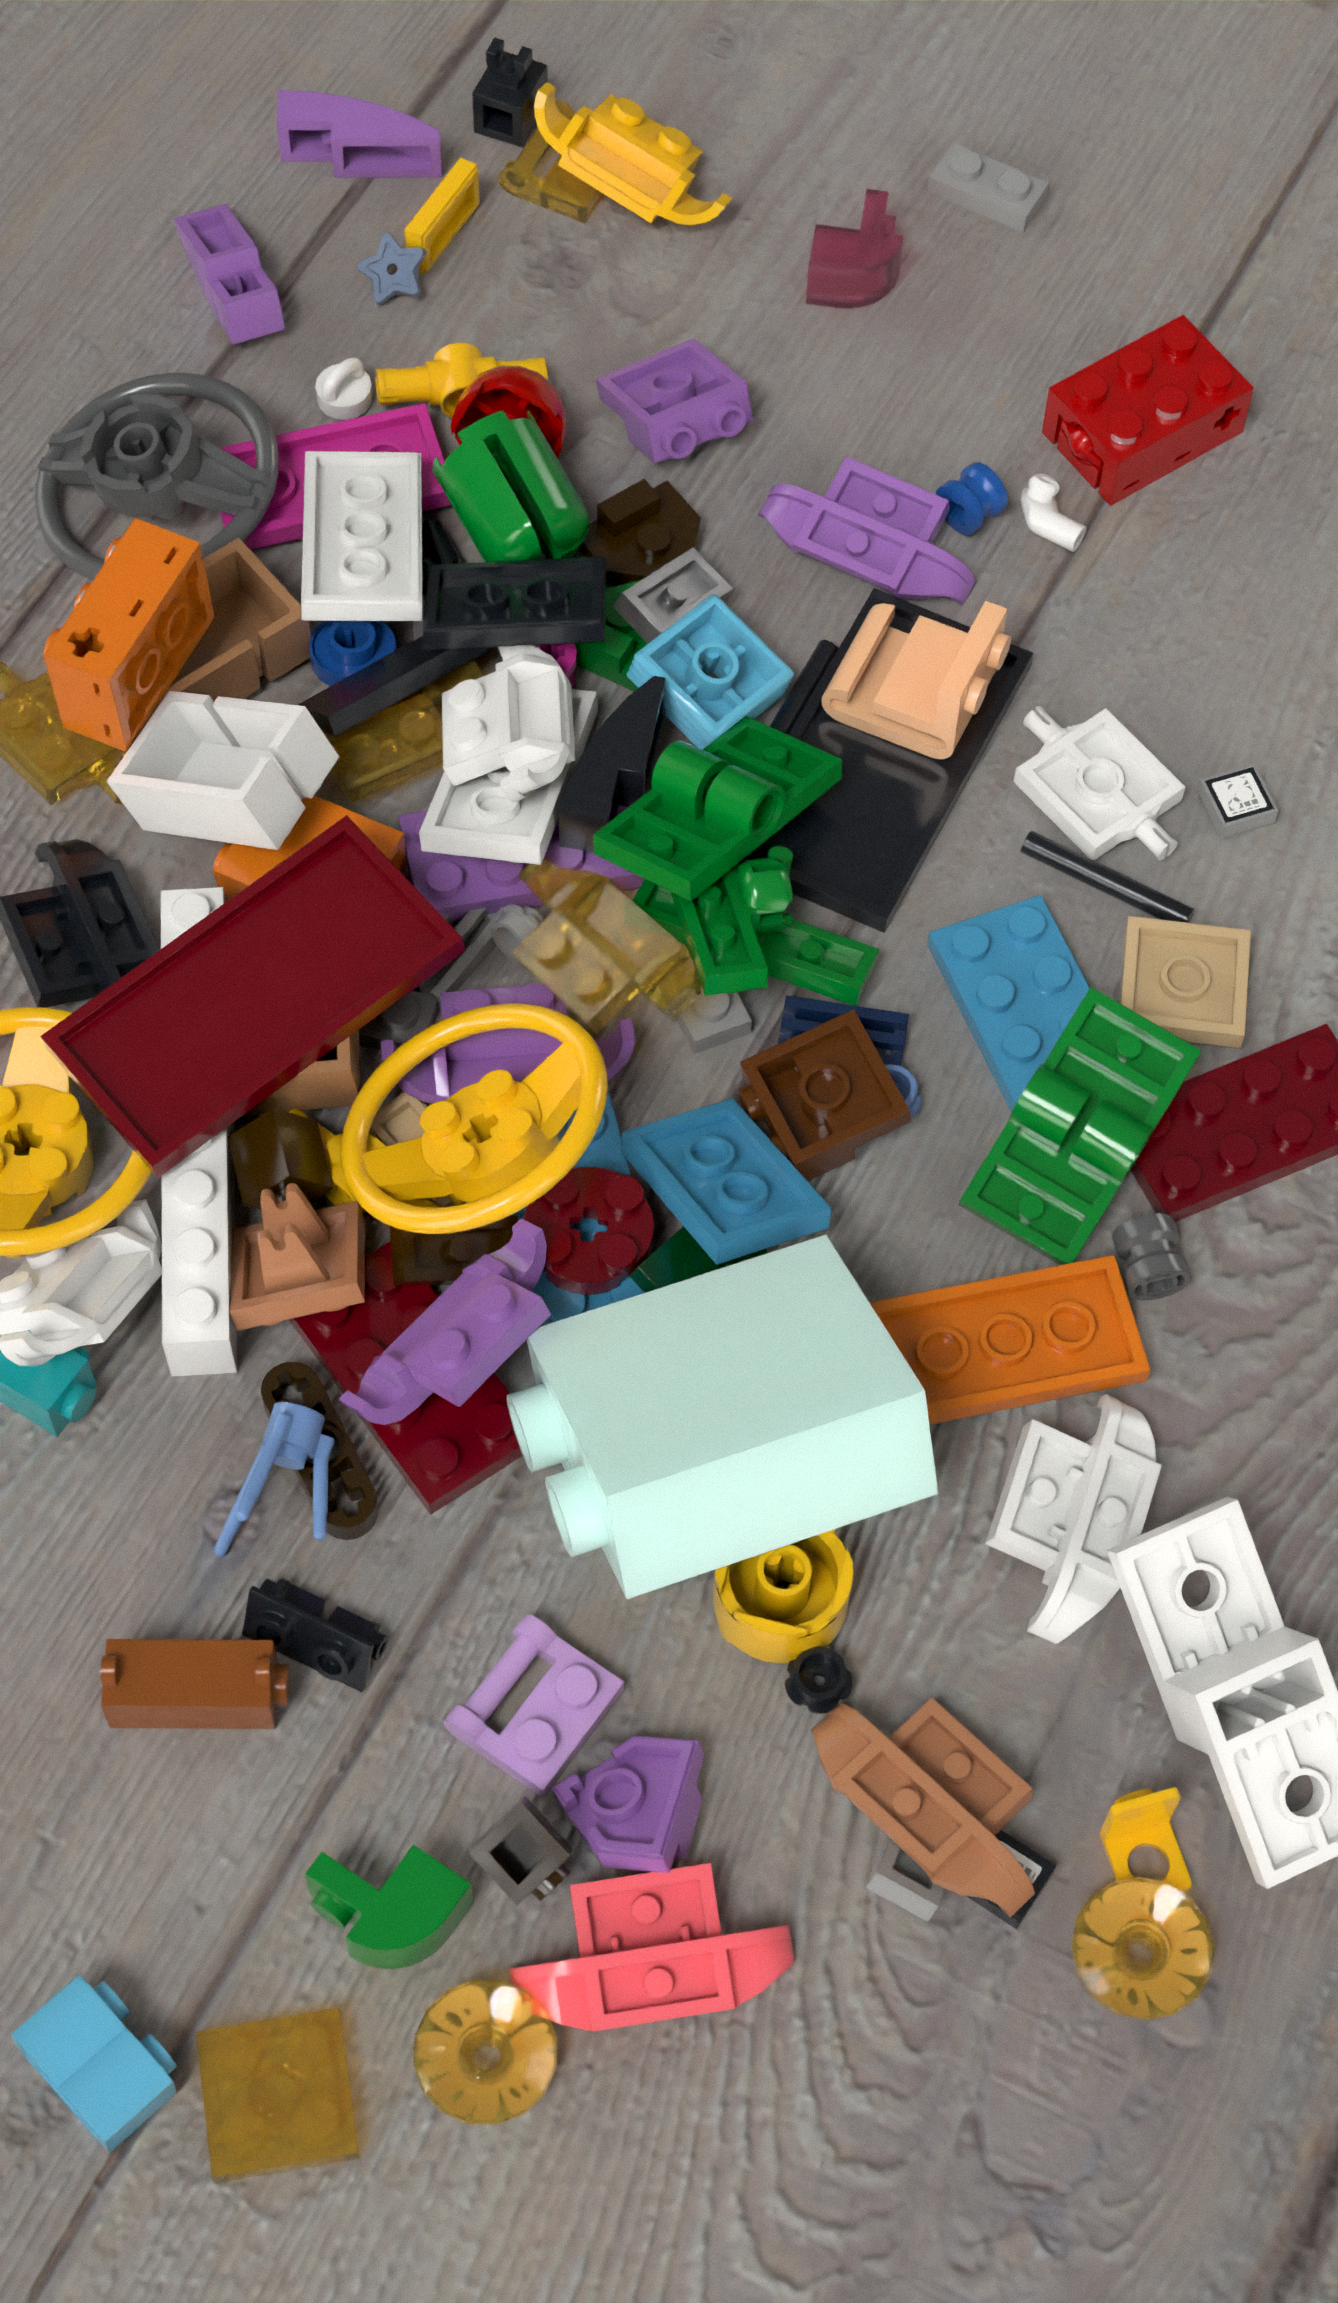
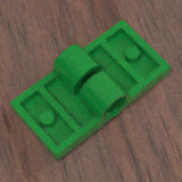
(715, 805)
(1079, 1128)

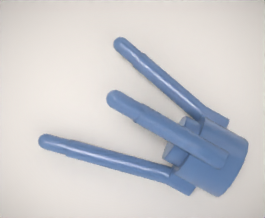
(288, 1442)

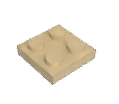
(1187, 978)

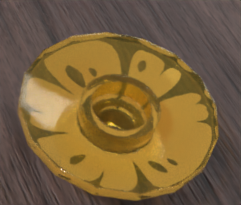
(1156, 1918)
(478, 2017)

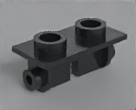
(333, 1647)

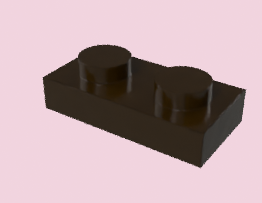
(442, 1257)

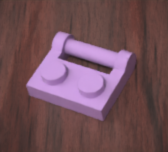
(553, 1718)

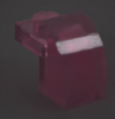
(855, 265)

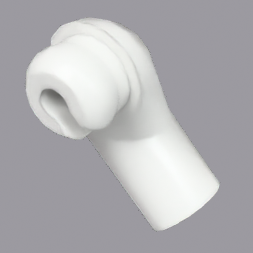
(1043, 514)

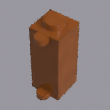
(192, 1684)

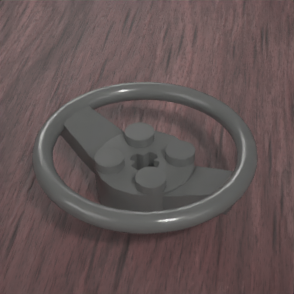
(152, 461)

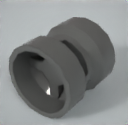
(1151, 1257)

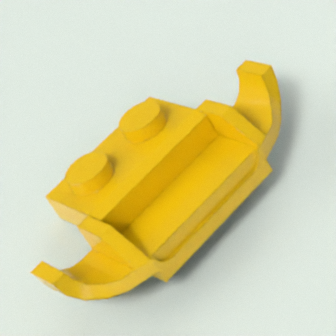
(627, 157)

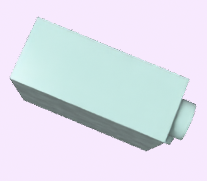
(723, 1417)

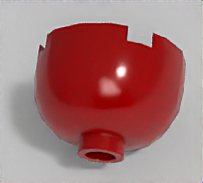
(514, 392)

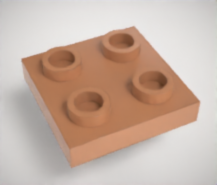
(296, 1261)

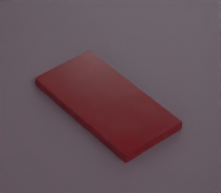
(252, 995)

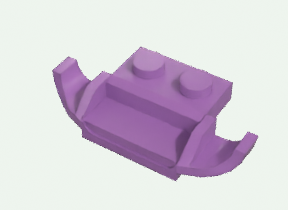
(872, 531)
(503, 1049)
(460, 1334)

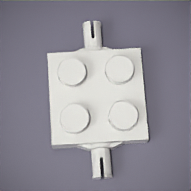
(1099, 784)

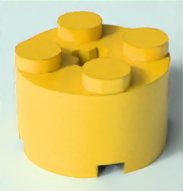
(785, 1622)

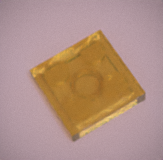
(277, 2095)

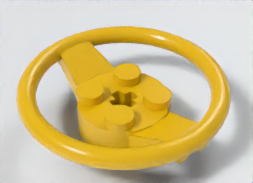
(47, 1118)
(486, 1141)

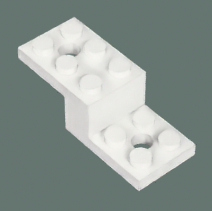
(1239, 1683)

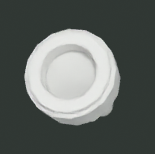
(344, 390)

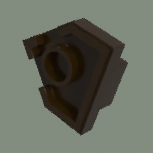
(641, 531)

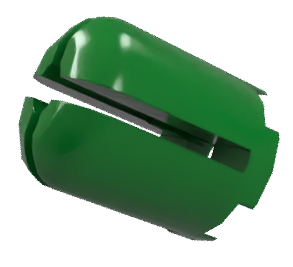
(512, 491)

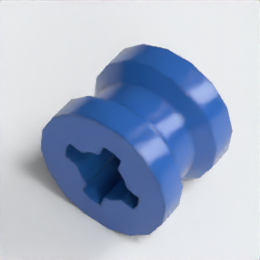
(973, 497)

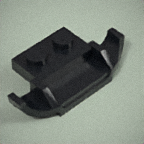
(81, 929)

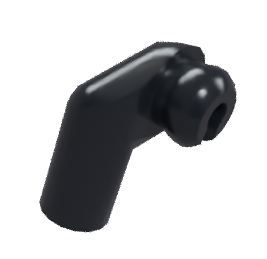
(437, 548)

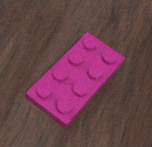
(389, 431)

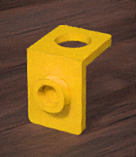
(1140, 1821)

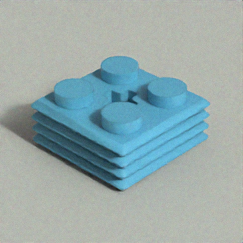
(708, 642)

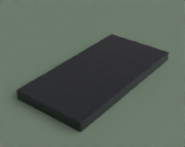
(878, 823)

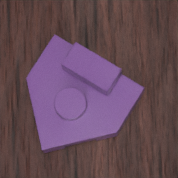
(638, 1803)

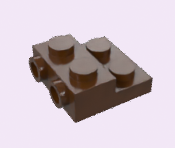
(822, 1094)

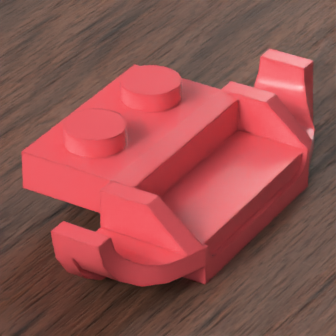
(654, 1954)

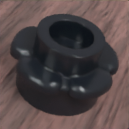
(823, 1663)

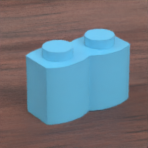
(96, 2061)

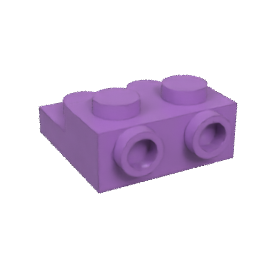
(677, 400)

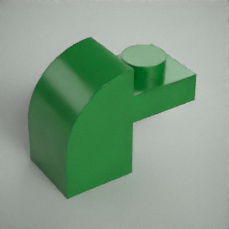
(401, 1921)

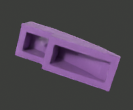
(356, 136)
(230, 273)

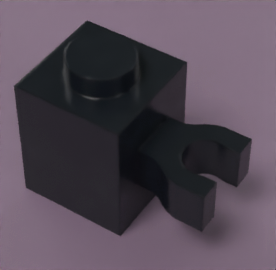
(507, 94)

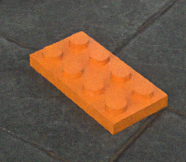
(1018, 1338)

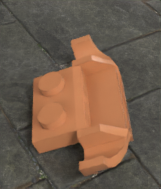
(933, 1796)

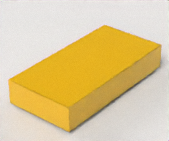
(444, 212)

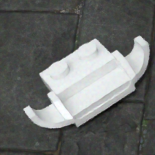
(510, 720)
(79, 1290)
(1071, 1505)

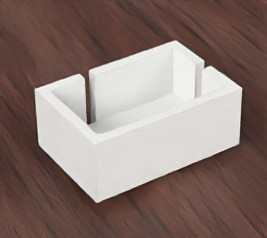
(223, 769)

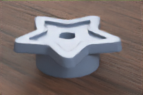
(407, 275)

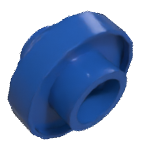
(348, 646)

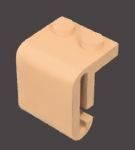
(917, 684)

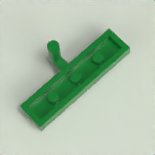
(795, 954)

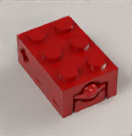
(1146, 409)

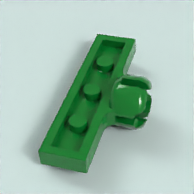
(725, 922)

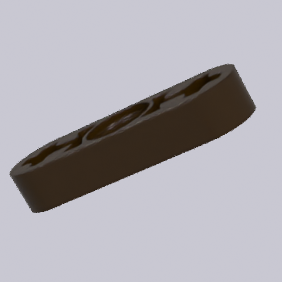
(355, 1482)

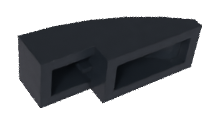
(613, 766)

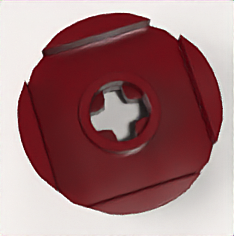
(612, 1254)

